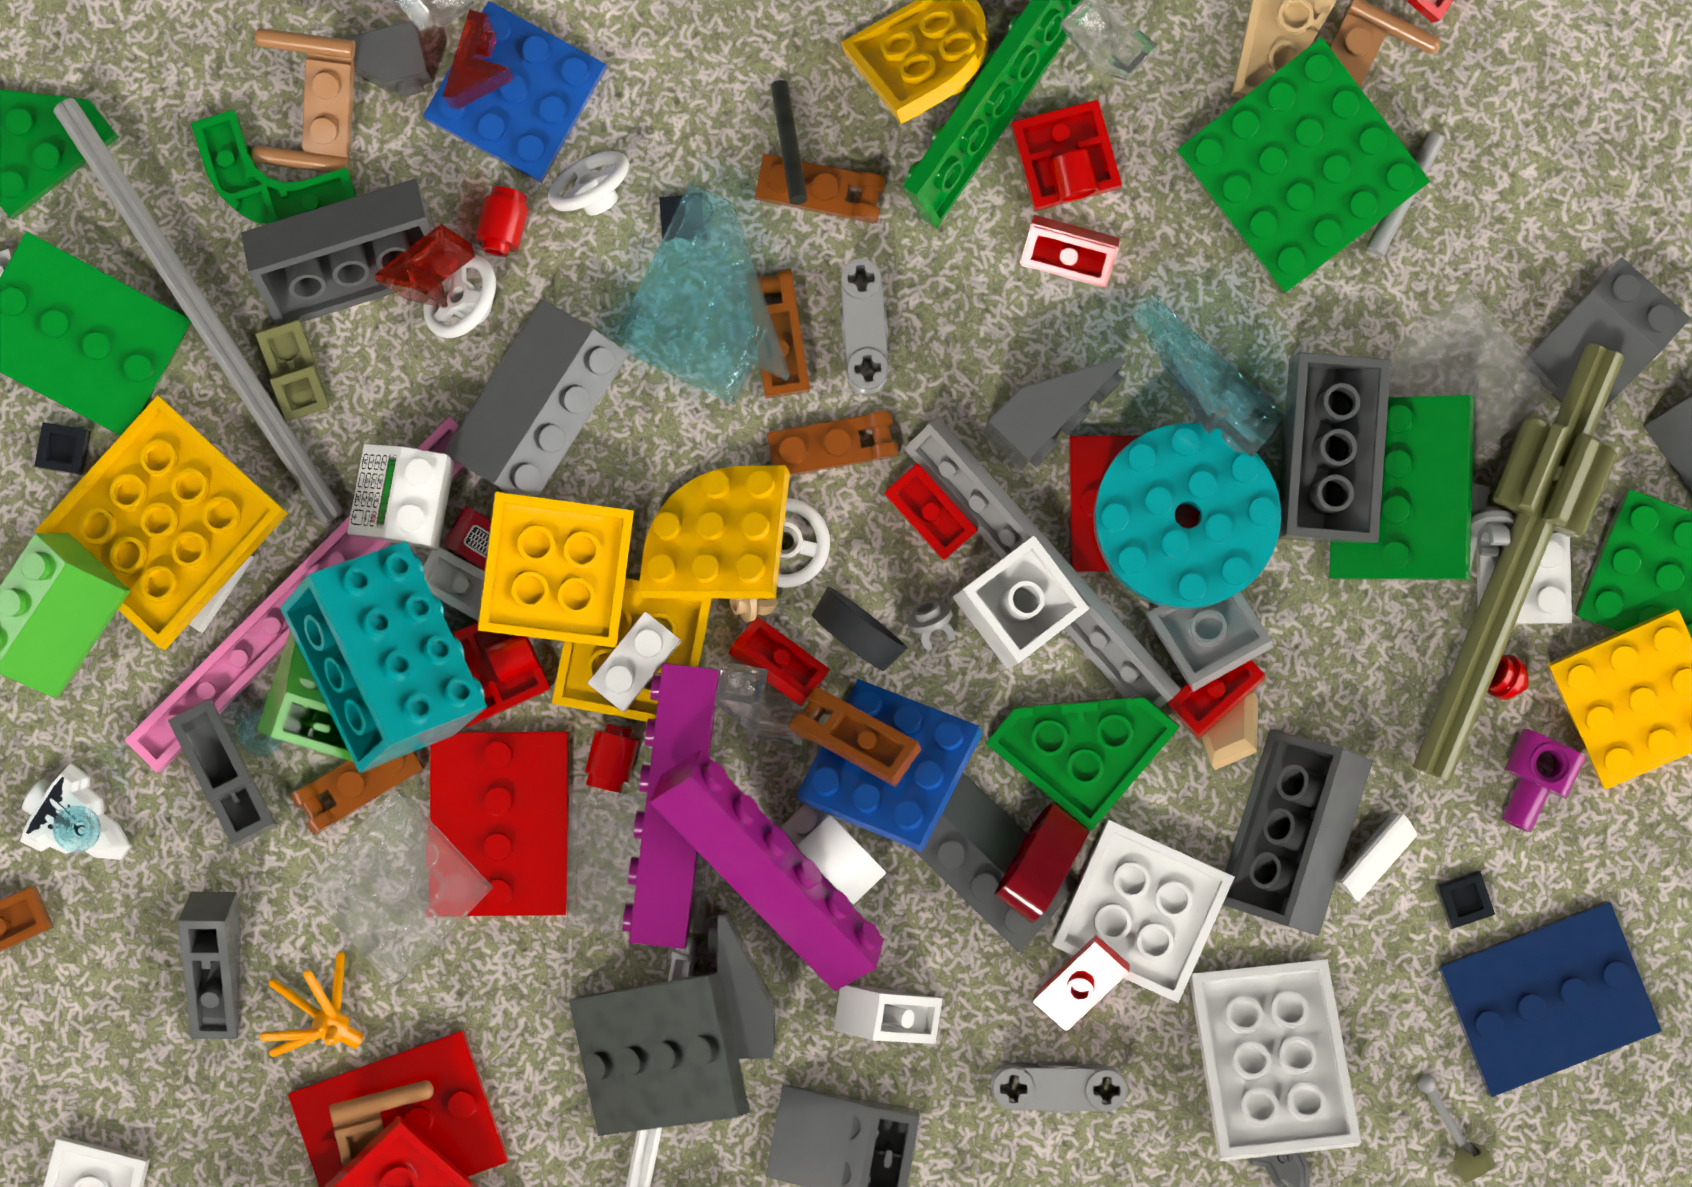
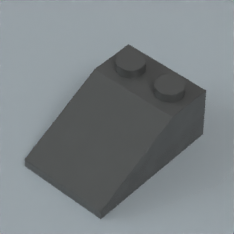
(1619, 314)

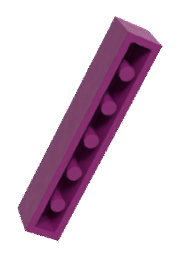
(666, 860)
(767, 870)

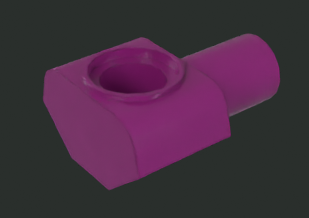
(1534, 787)

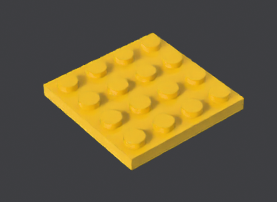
(166, 519)

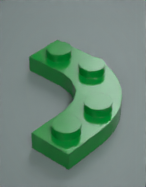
(251, 191)

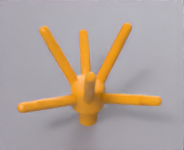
(327, 1023)

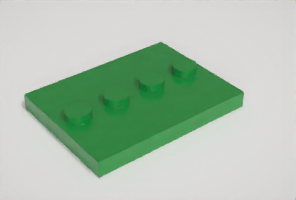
(83, 335)
(1422, 497)

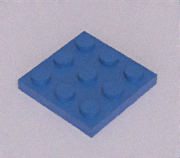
(535, 111)
(918, 800)

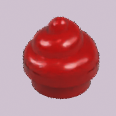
(1509, 678)

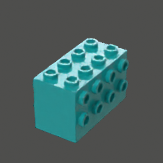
(383, 655)

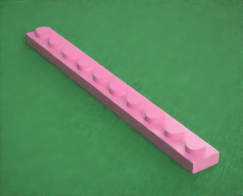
(256, 639)

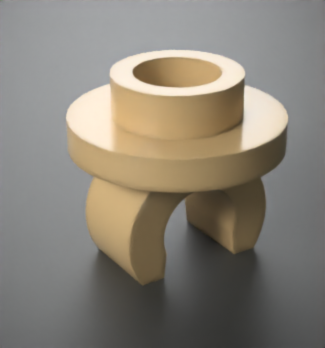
(750, 608)

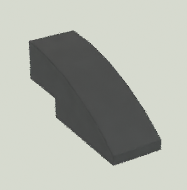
(222, 773)

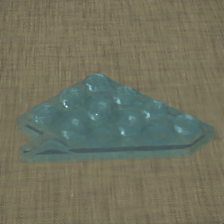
(703, 303)
(1207, 381)

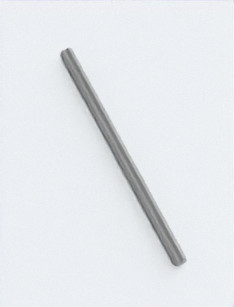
(198, 310)

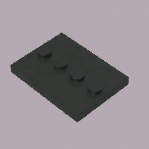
(659, 1055)

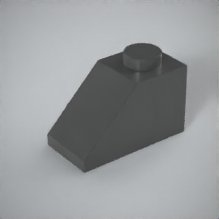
(393, 58)

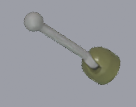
(1471, 1158)

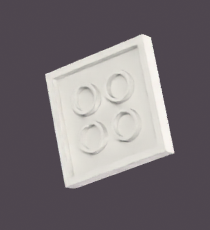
(1146, 906)

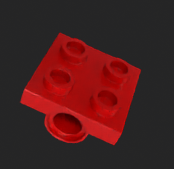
(1066, 155)
(504, 667)

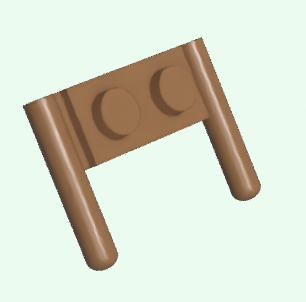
(1364, 33)
(326, 102)
(360, 1120)

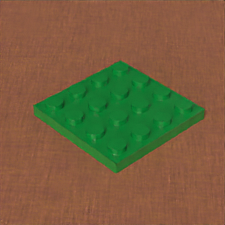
(1302, 165)

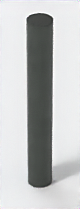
(788, 142)

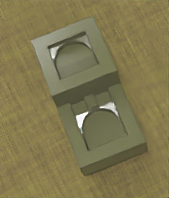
(292, 369)

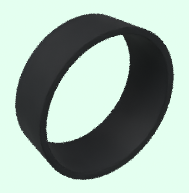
(857, 629)

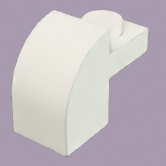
(833, 851)

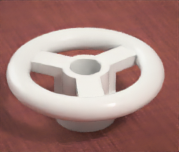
(594, 188)
(464, 301)
(818, 550)

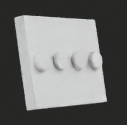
(1274, 1060)

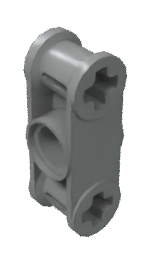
(864, 325)
(1059, 1087)

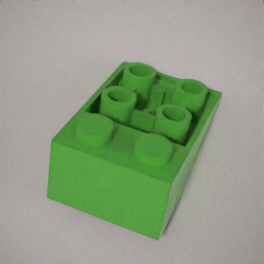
(297, 709)

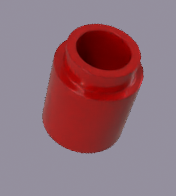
(502, 221)
(611, 758)

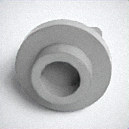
(1492, 529)
(928, 618)

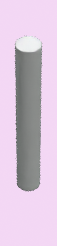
(1391, 222)

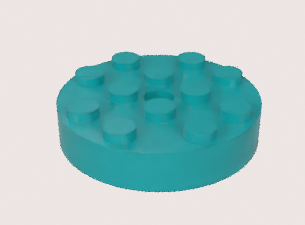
(1179, 564)

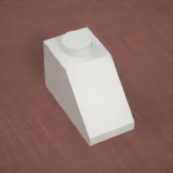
(887, 1014)

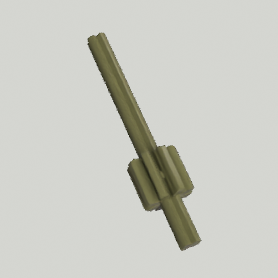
(1547, 486)

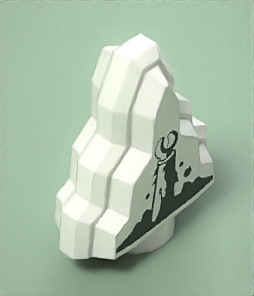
(69, 790)

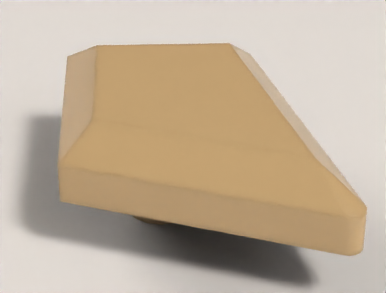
(1234, 734)

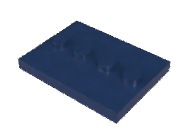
(1549, 998)

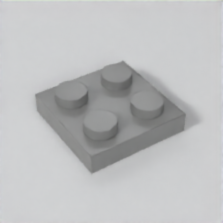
(1210, 638)

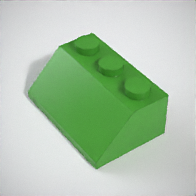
(54, 611)

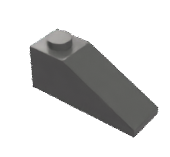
(211, 963)

